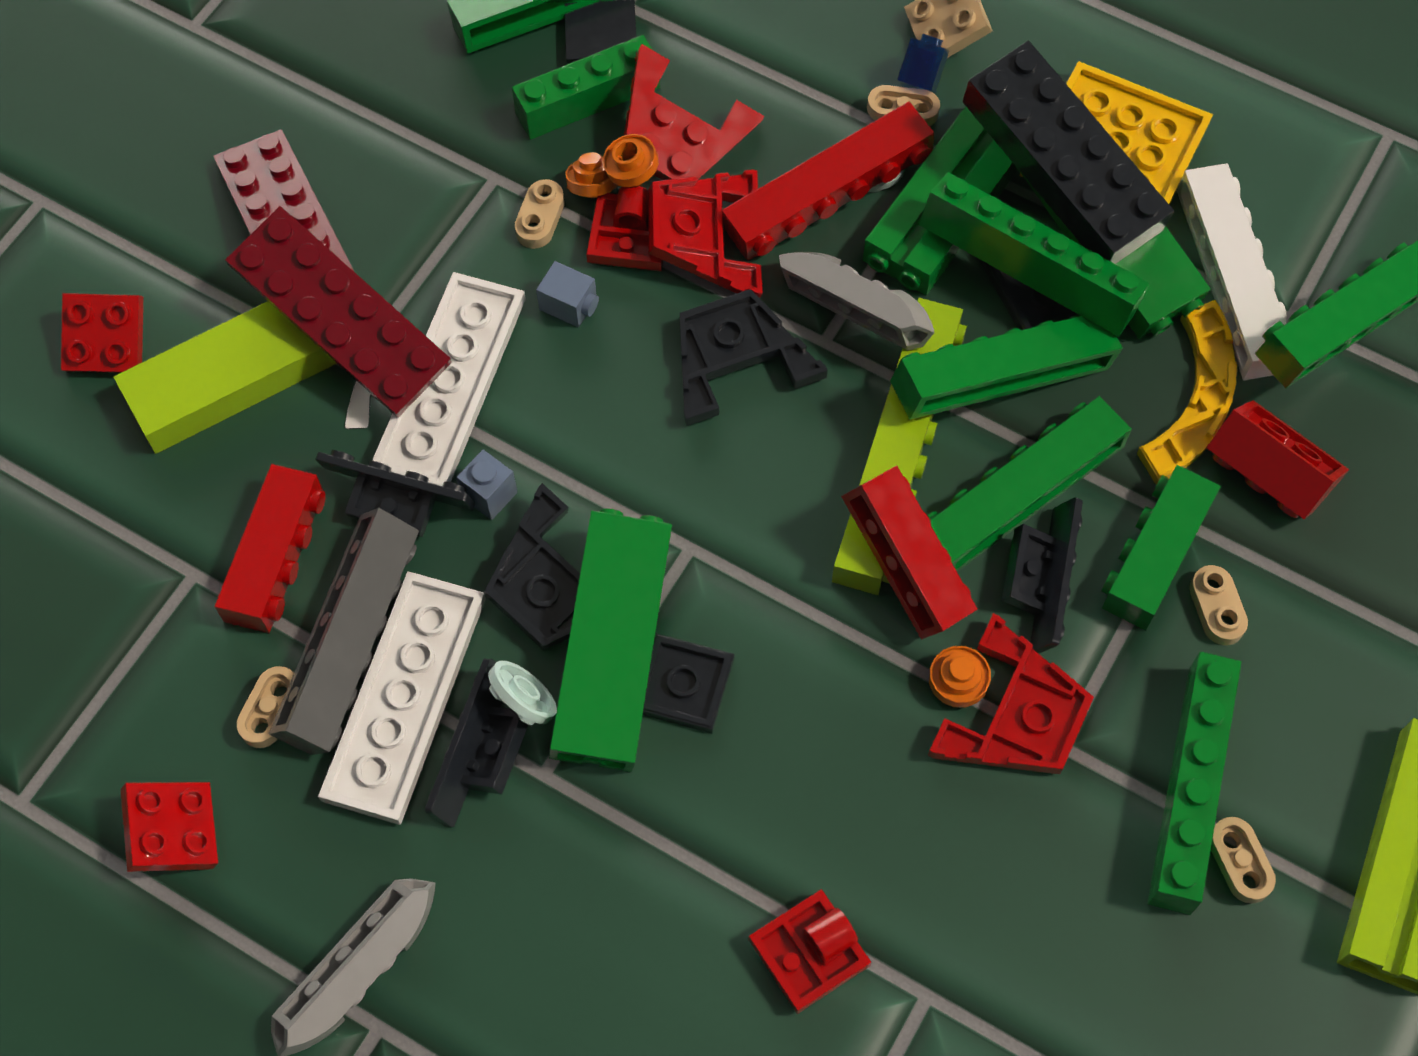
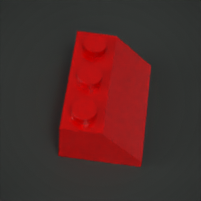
(1276, 459)

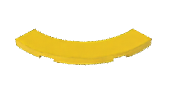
(1210, 396)

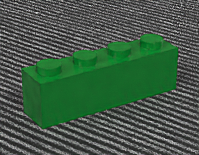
(577, 89)
(1160, 546)

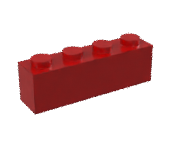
(270, 549)
(909, 553)

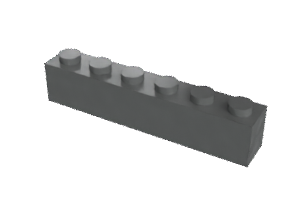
(345, 633)

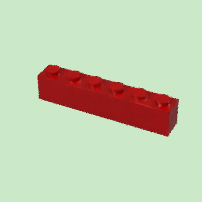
(828, 181)

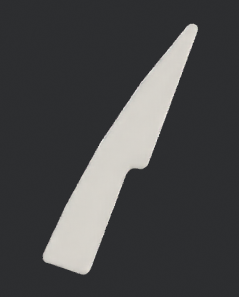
(358, 408)

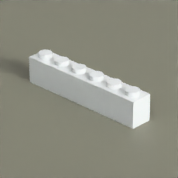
(1232, 261)

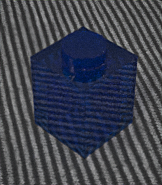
(923, 63)

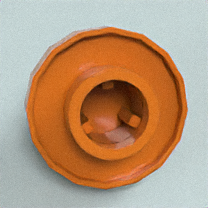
(630, 160)
(588, 177)
(959, 676)

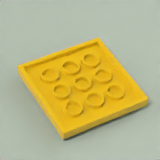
(1148, 126)

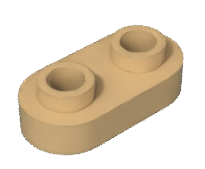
(895, 96)
(539, 210)
(1217, 602)
(263, 706)
(1244, 860)

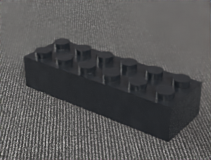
(1066, 154)

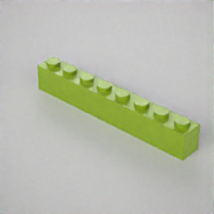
(895, 443)

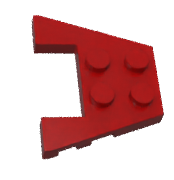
(681, 139)
(689, 227)
(1035, 718)

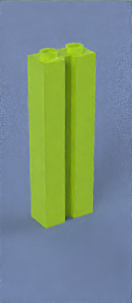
(218, 374)
(1384, 913)

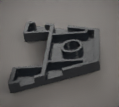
(731, 337)
(533, 580)

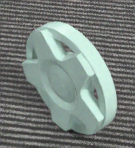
(522, 693)

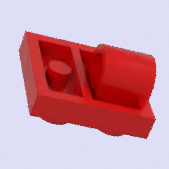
(622, 231)
(101, 332)
(168, 826)
(810, 950)

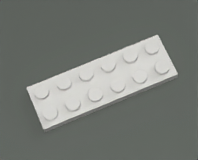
(473, 331)
(402, 698)

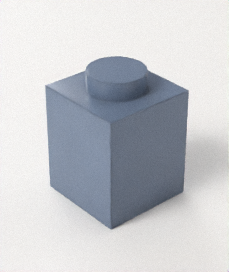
(567, 294)
(488, 484)

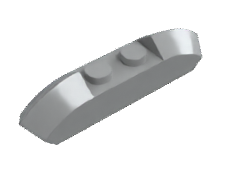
(862, 301)
(352, 966)

